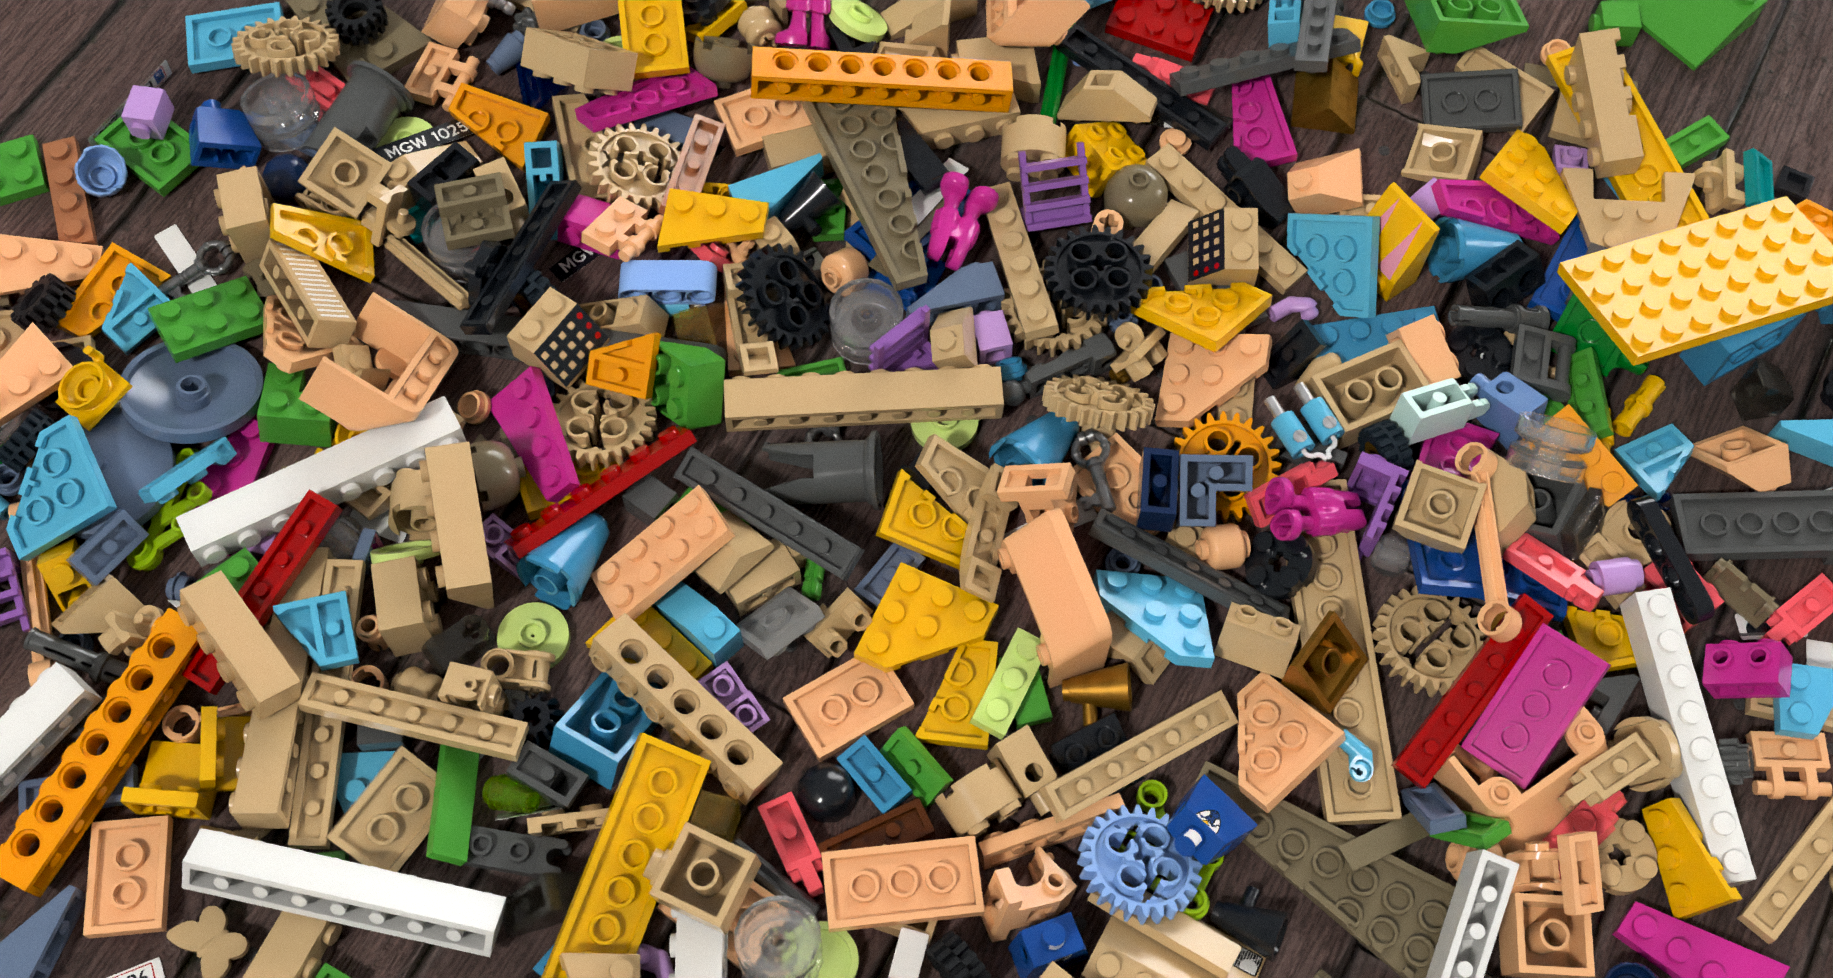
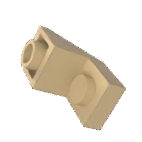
(1144, 658)

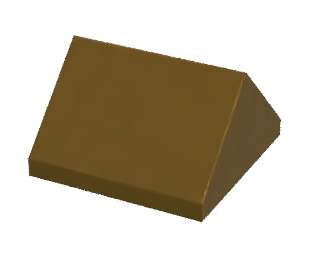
(1325, 99)
(1325, 664)

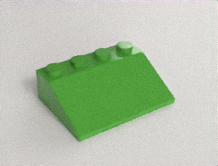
(1465, 24)
(1697, 27)

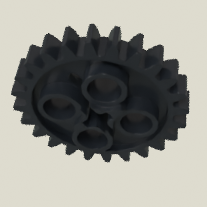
(1098, 273)
(784, 297)

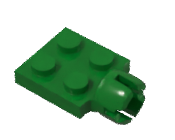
(1581, 325)

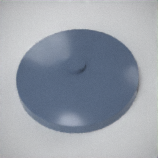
(193, 397)
(127, 464)

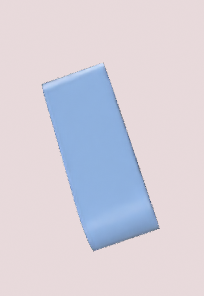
(669, 281)

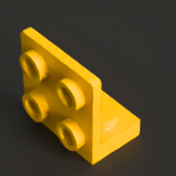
(1106, 151)
(220, 749)
(171, 784)

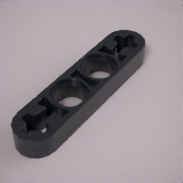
(1670, 559)

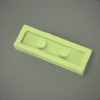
(1008, 685)

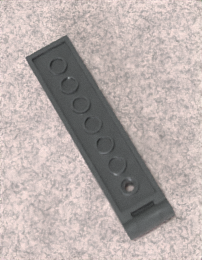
(1755, 525)

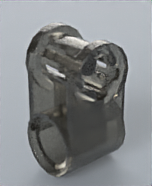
(458, 644)

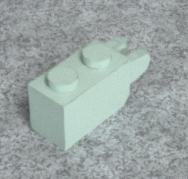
(1437, 409)

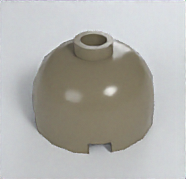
(722, 60)
(1136, 195)
(496, 473)

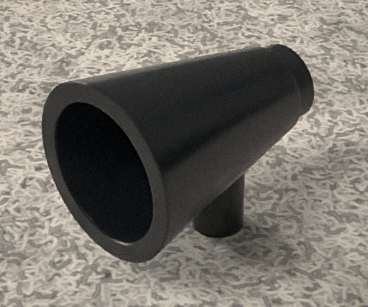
(807, 205)
(1254, 926)

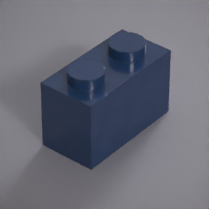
(1157, 489)

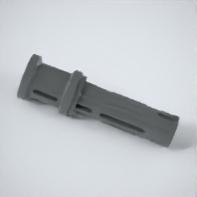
(1505, 318)
(99, 666)

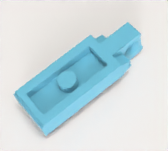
(190, 470)

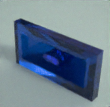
(535, 90)

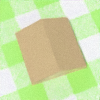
(344, 173)
(734, 557)

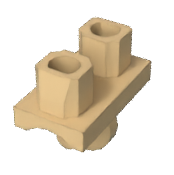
(1719, 181)
(389, 215)
(1139, 351)
(841, 620)
(128, 631)

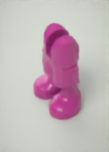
(797, 34)
(953, 229)
(1325, 510)

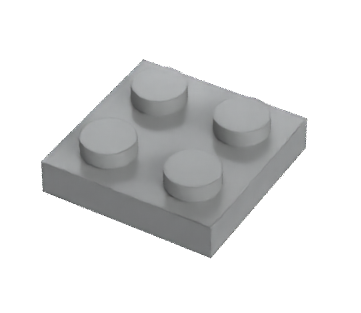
(779, 622)

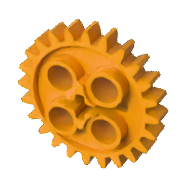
(1251, 444)

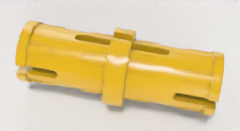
(1638, 405)

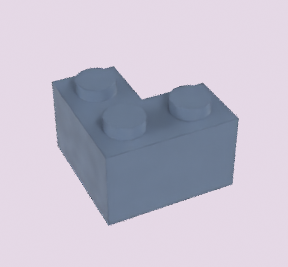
(1200, 480)

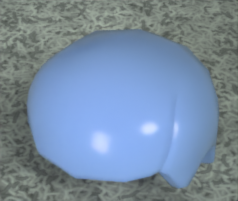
(101, 171)

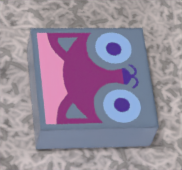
(367, 542)

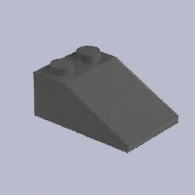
(1554, 506)

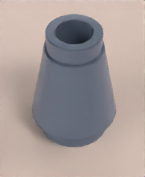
(507, 53)

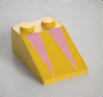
(1404, 241)

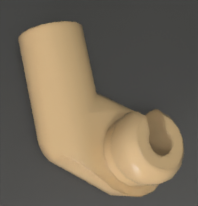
(1318, 365)

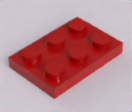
(1161, 25)

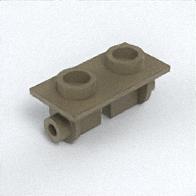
(1740, 593)

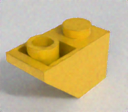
(60, 576)

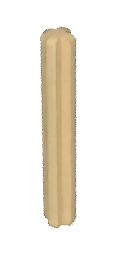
(428, 271)

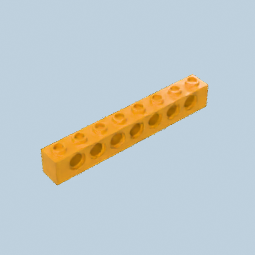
(881, 79)
(102, 771)

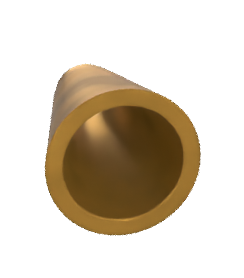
(1100, 688)

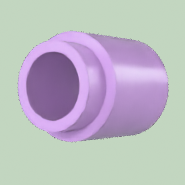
(1616, 575)

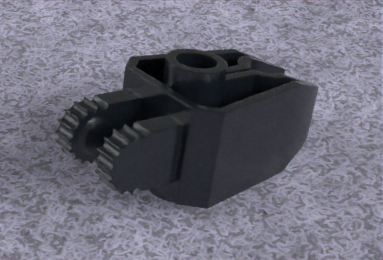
(1254, 186)

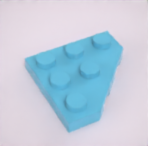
(1339, 257)
(59, 491)
(1161, 613)

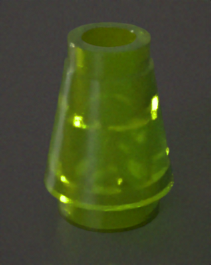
(509, 795)

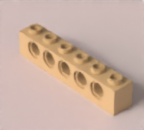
(706, 714)

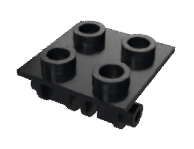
(1088, 744)

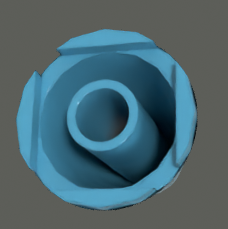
(1464, 247)
(1038, 442)
(565, 562)

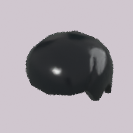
(827, 792)

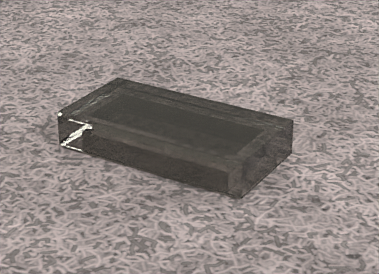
(1583, 524)

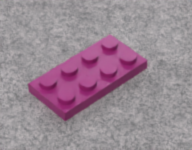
(1535, 706)

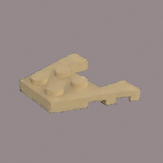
(1624, 221)

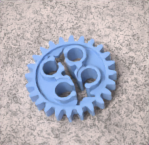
(1137, 865)

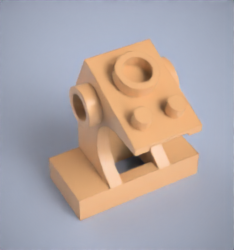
(1035, 500)
(1578, 870)
(1017, 906)

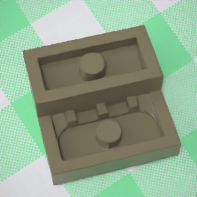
(474, 211)

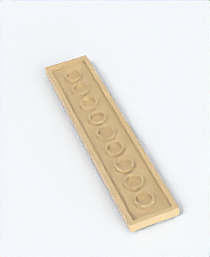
(1361, 709)

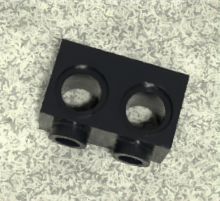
(449, 166)
(1506, 277)

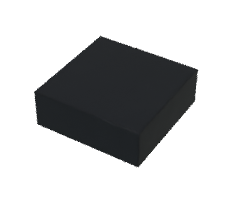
(1793, 184)

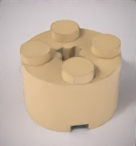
(1038, 139)
(408, 505)
(980, 799)

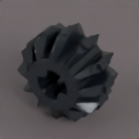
(540, 708)

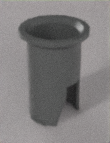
(363, 107)
(841, 471)

